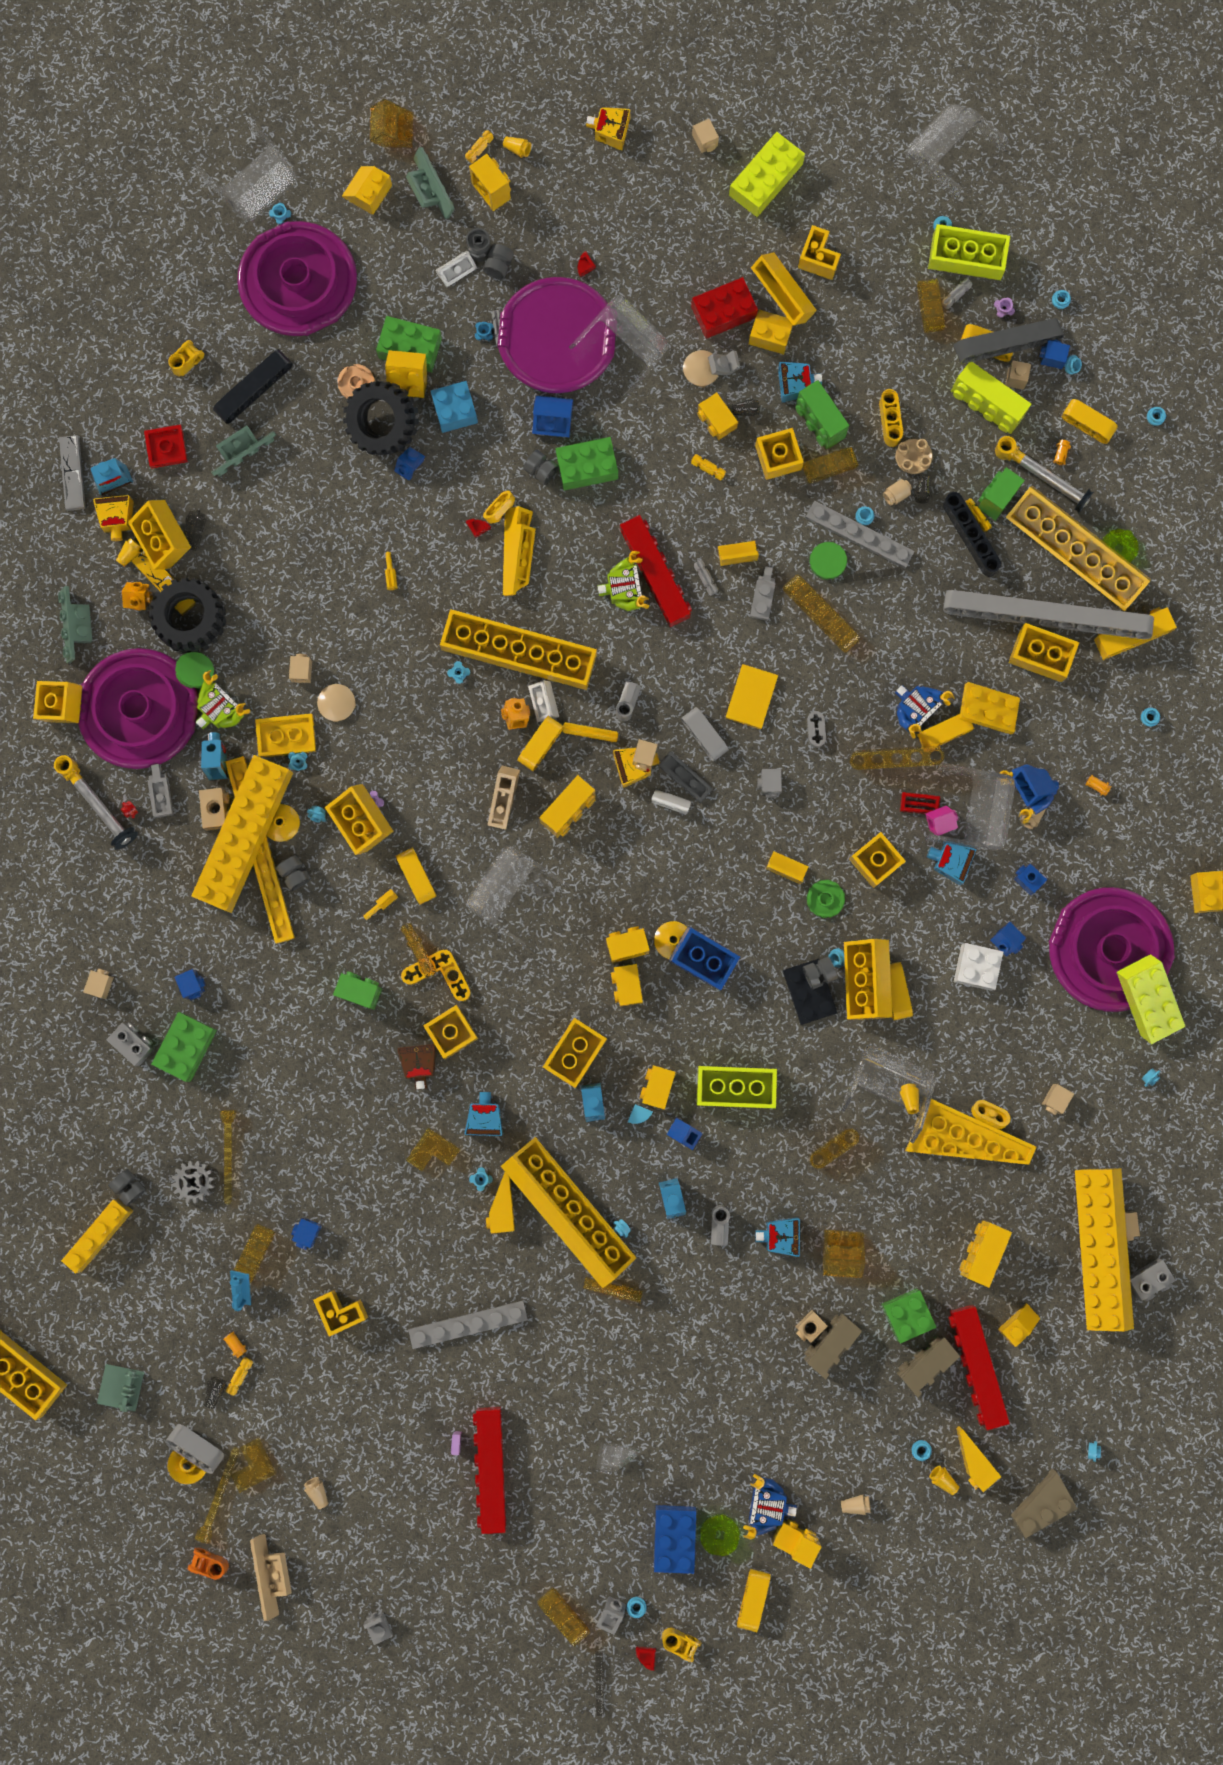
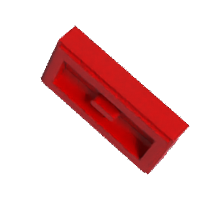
(920, 796)

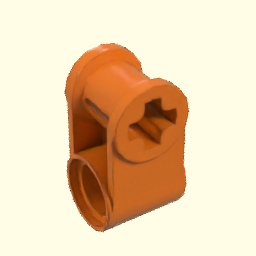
(204, 1562)

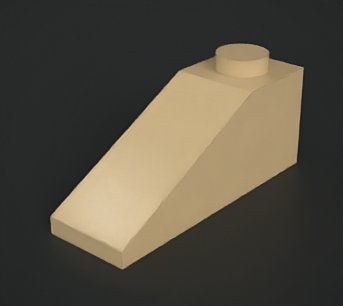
(503, 797)

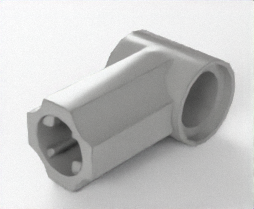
(628, 700)
(720, 1228)

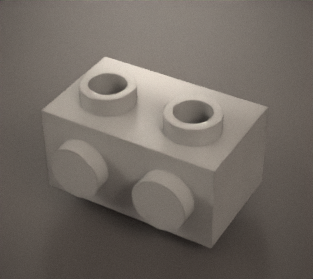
(131, 1043)
(1149, 1279)

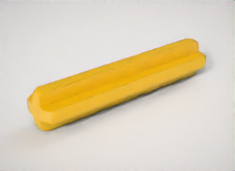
(590, 732)

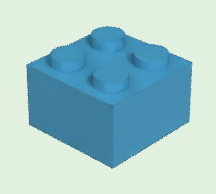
(454, 406)

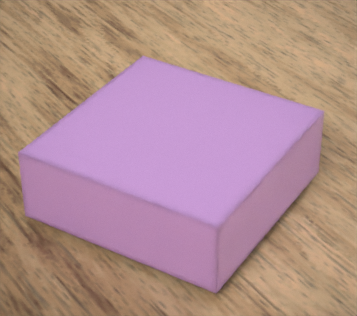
(456, 1443)

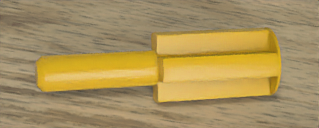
(390, 573)
(382, 902)

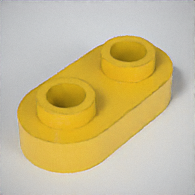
(498, 507)
(990, 1113)

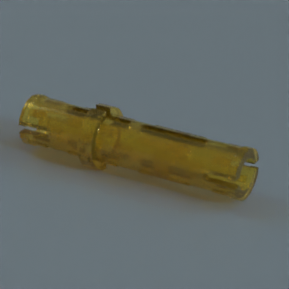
(414, 943)
(614, 1290)

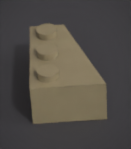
(832, 1345)
(927, 1364)
(1043, 1506)

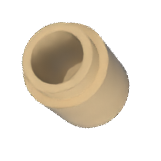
(897, 492)

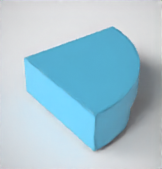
(639, 1115)

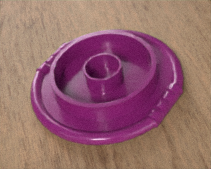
(297, 278)
(542, 325)
(136, 709)
(1101, 936)

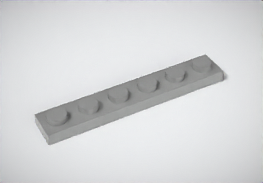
(859, 534)
(468, 1324)

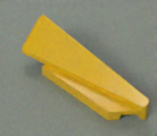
(517, 549)

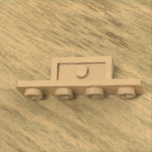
(271, 1576)

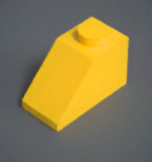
(1019, 1325)

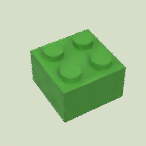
(999, 493)
(357, 991)
(908, 1315)

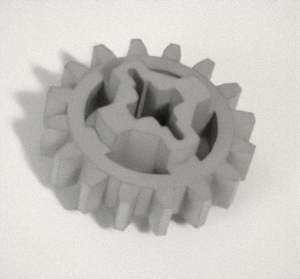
(199, 1187)

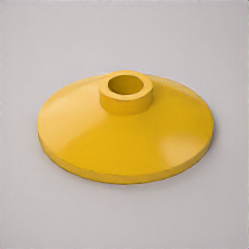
(288, 828)
(663, 936)
(181, 1475)

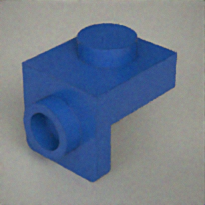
(408, 463)

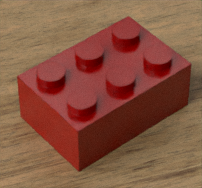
(724, 307)

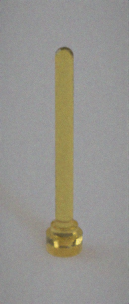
(227, 1118)
(204, 1534)

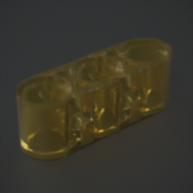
(930, 305)
(830, 464)
(843, 1146)
(254, 1250)
(563, 1617)

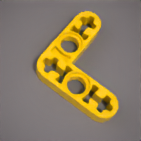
(445, 969)

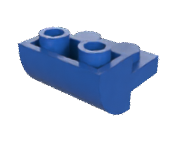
(552, 416)

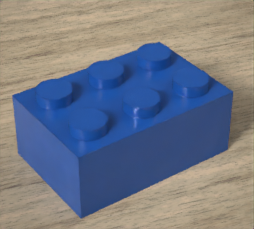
(704, 958)
(675, 1539)

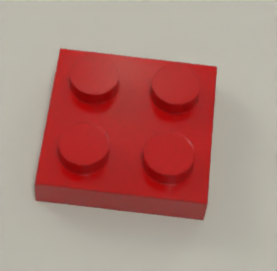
(165, 446)

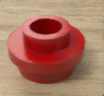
(128, 810)

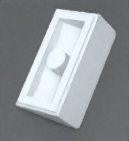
(456, 268)
(543, 700)
(671, 801)

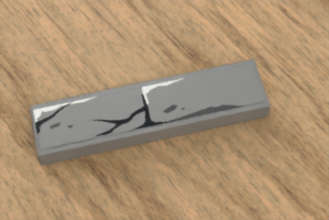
(72, 473)

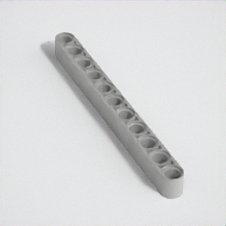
(1048, 614)

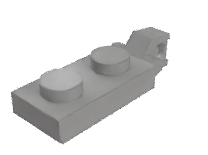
(763, 596)
(160, 793)

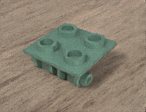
(120, 1387)

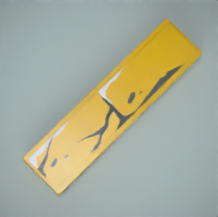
(159, 578)

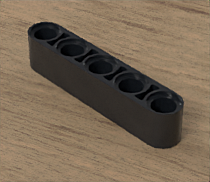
(252, 386)
(971, 524)

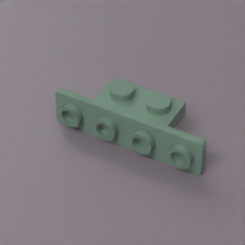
(428, 185)
(239, 445)
(75, 624)

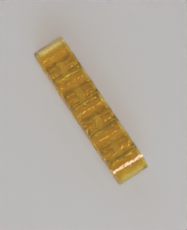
(821, 613)
(906, 760)

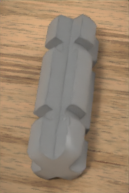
(957, 293)
(496, 320)
(705, 577)

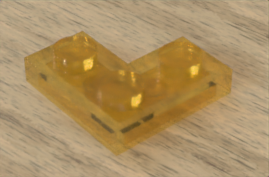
(430, 1145)
(258, 1467)

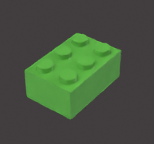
(409, 337)
(821, 415)
(587, 463)
(184, 1047)

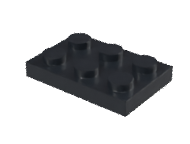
(808, 1003)

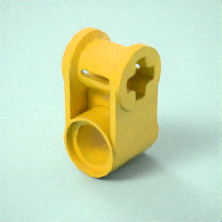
(187, 356)
(684, 1645)

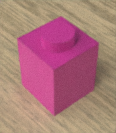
(942, 820)

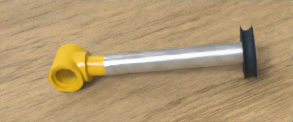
(1041, 472)
(122, 836)

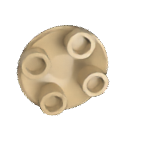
(697, 368)
(914, 456)
(336, 702)

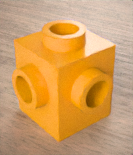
(136, 596)
(515, 713)

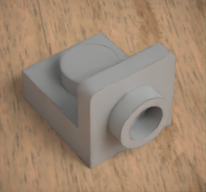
(724, 364)
(611, 1615)
(377, 1627)

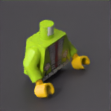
(624, 585)
(217, 705)

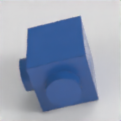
(1054, 354)
(1029, 878)
(1008, 939)
(190, 984)
(681, 1131)
(305, 1233)

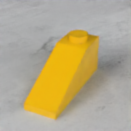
(501, 1213)
(977, 1466)

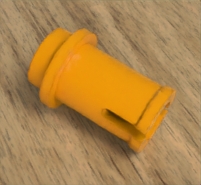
(1061, 453)
(1098, 785)
(235, 1345)

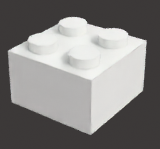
(978, 966)

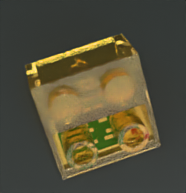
(391, 125)
(843, 1254)

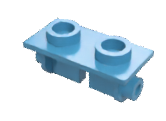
(240, 1290)

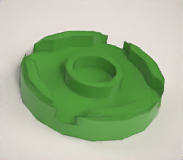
(828, 560)
(191, 668)
(825, 899)

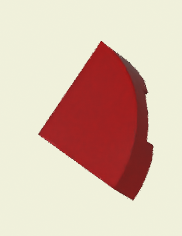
(585, 264)
(478, 527)
(646, 1657)

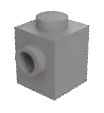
(770, 782)

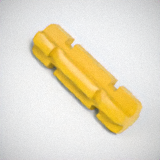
(479, 146)
(708, 467)
(979, 516)
(239, 1376)

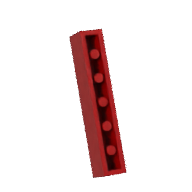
(655, 571)
(979, 1367)
(491, 1470)

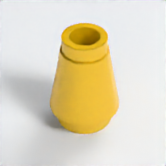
(518, 146)
(128, 552)
(910, 1097)
(944, 1480)

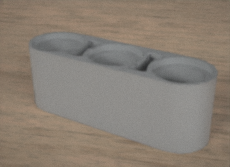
(704, 734)
(194, 1448)

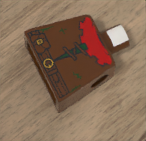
(418, 1063)

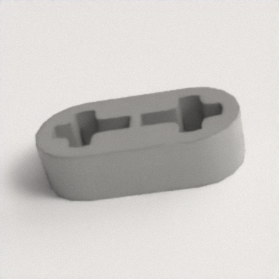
(811, 729)

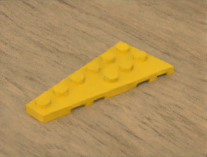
(959, 1135)

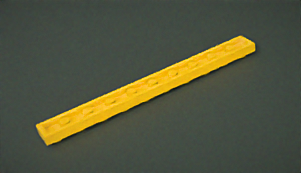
(265, 869)

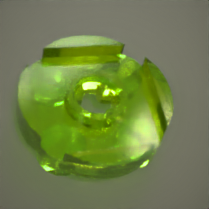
(1125, 539)
(717, 1546)

